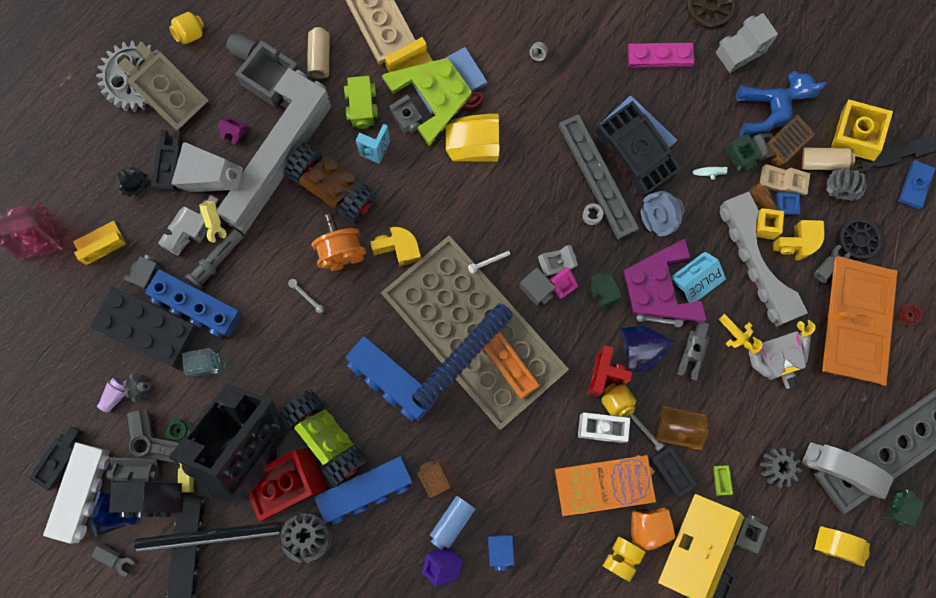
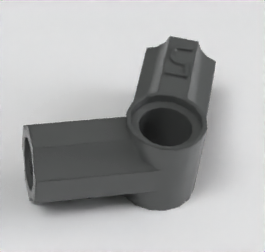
(141, 430)

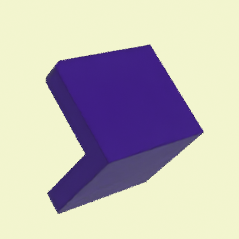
(442, 566)

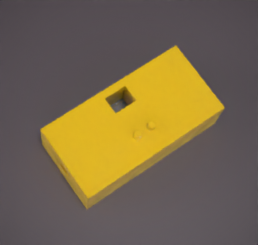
(701, 548)

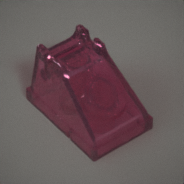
(28, 232)

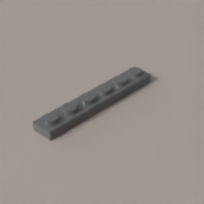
(598, 177)

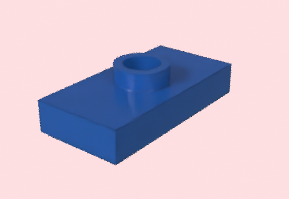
(916, 184)

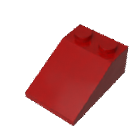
(287, 484)

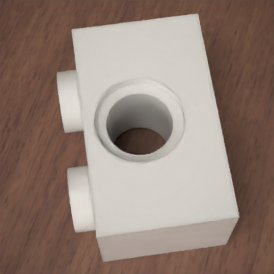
(604, 427)

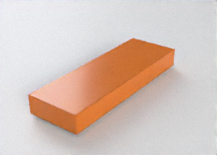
(511, 366)

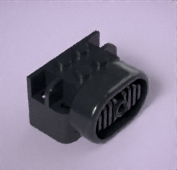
(231, 443)

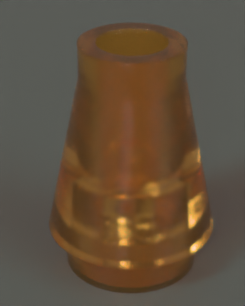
(762, 197)

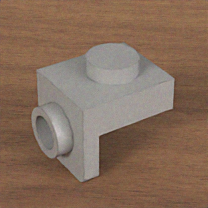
(556, 261)

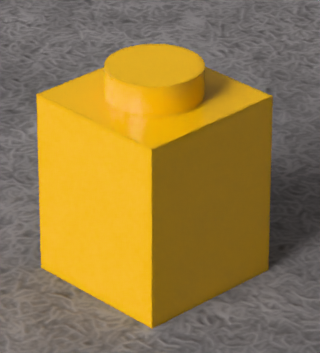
(769, 223)

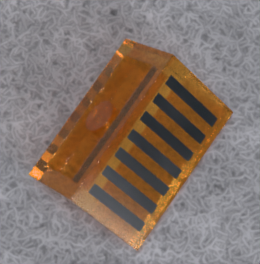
(789, 140)

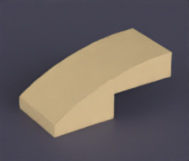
(785, 180)

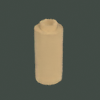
(318, 53)
(827, 158)

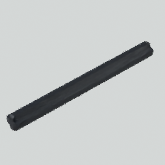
(206, 537)

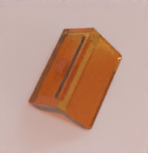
(682, 428)

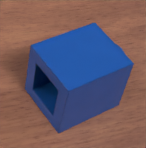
(500, 552)

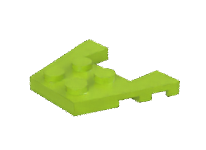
(440, 88)

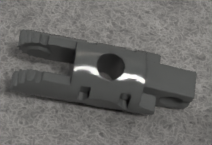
(699, 341)

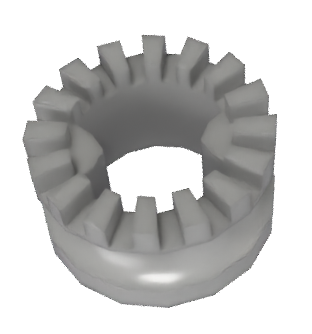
(586, 212)

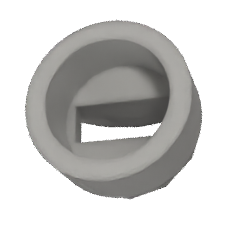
(534, 51)

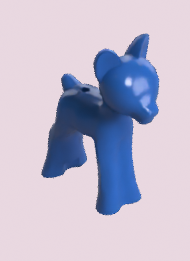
(801, 87)

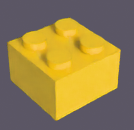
(862, 129)

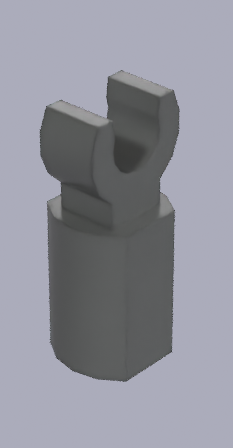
(825, 270)
(112, 559)

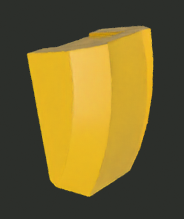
(473, 138)

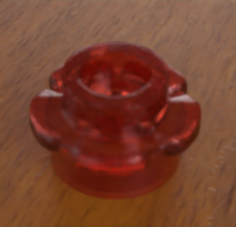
(916, 313)

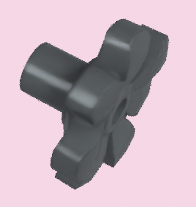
(136, 387)

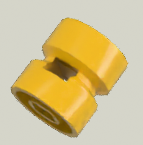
(631, 555)

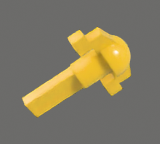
(736, 332)

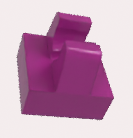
(232, 126)

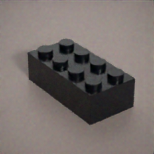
(145, 327)

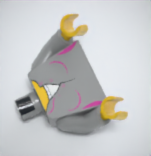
(782, 355)

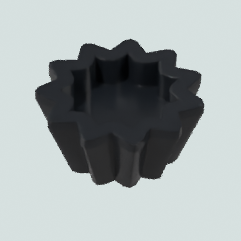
(131, 181)

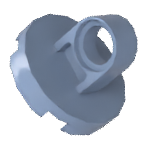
(662, 213)

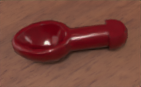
(474, 101)

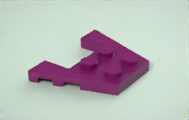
(652, 288)

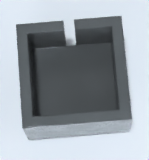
(263, 72)

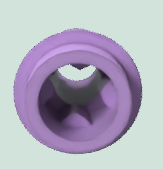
(112, 394)

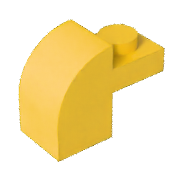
(806, 240)
(402, 242)
(842, 546)

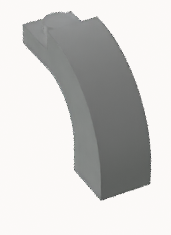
(850, 468)

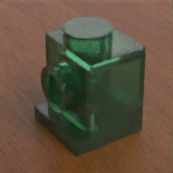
(746, 147)
(604, 290)
(905, 508)

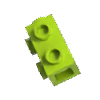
(361, 107)

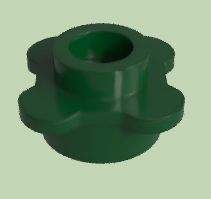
(171, 432)

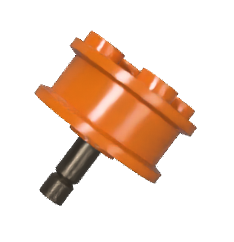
(338, 246)

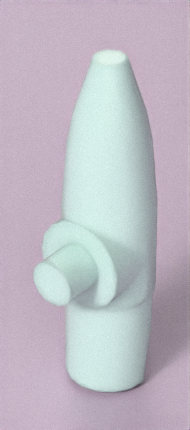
(711, 171)

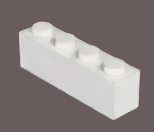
(77, 493)

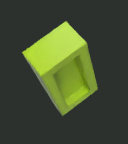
(722, 481)

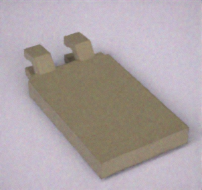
(163, 87)

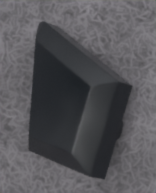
(726, 584)

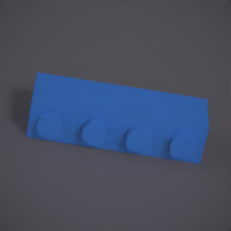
(363, 490)

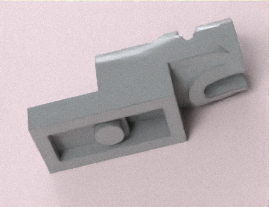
(185, 225)

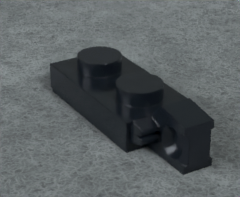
(55, 459)

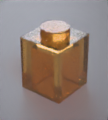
(433, 479)

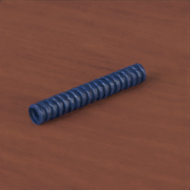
(462, 356)

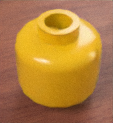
(186, 28)
(618, 400)

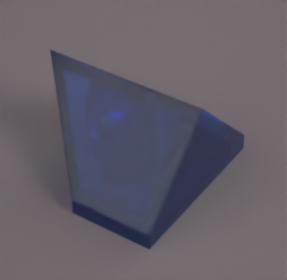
(643, 347)
(105, 521)

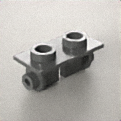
(140, 468)

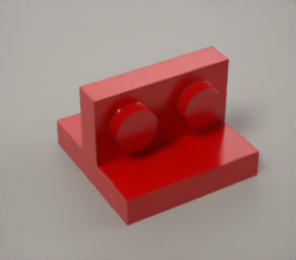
(604, 373)

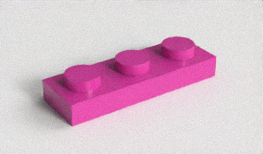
(660, 55)

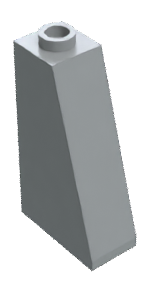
(204, 171)

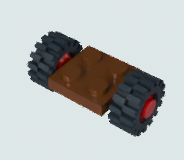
(330, 182)

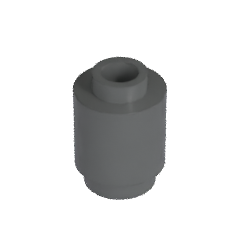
(241, 45)

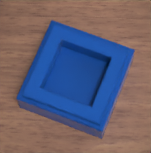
(788, 203)

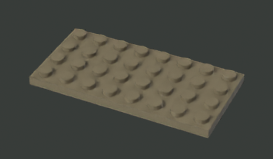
(445, 305)

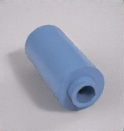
(451, 523)

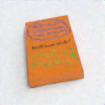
(605, 485)

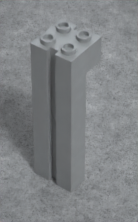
(305, 109)

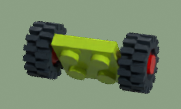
(323, 437)

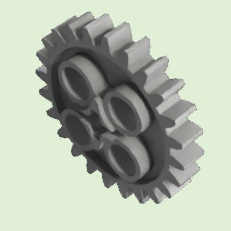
(113, 74)

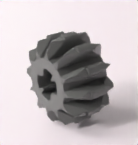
(846, 184)
(773, 468)
(309, 542)

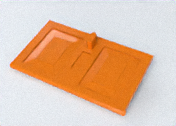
(860, 321)

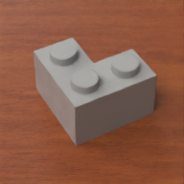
(748, 44)

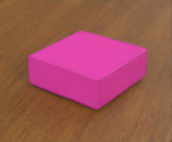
(564, 283)

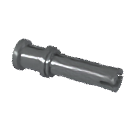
(210, 269)

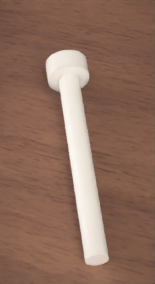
(473, 268)

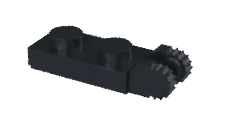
(166, 161)

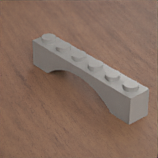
(780, 300)

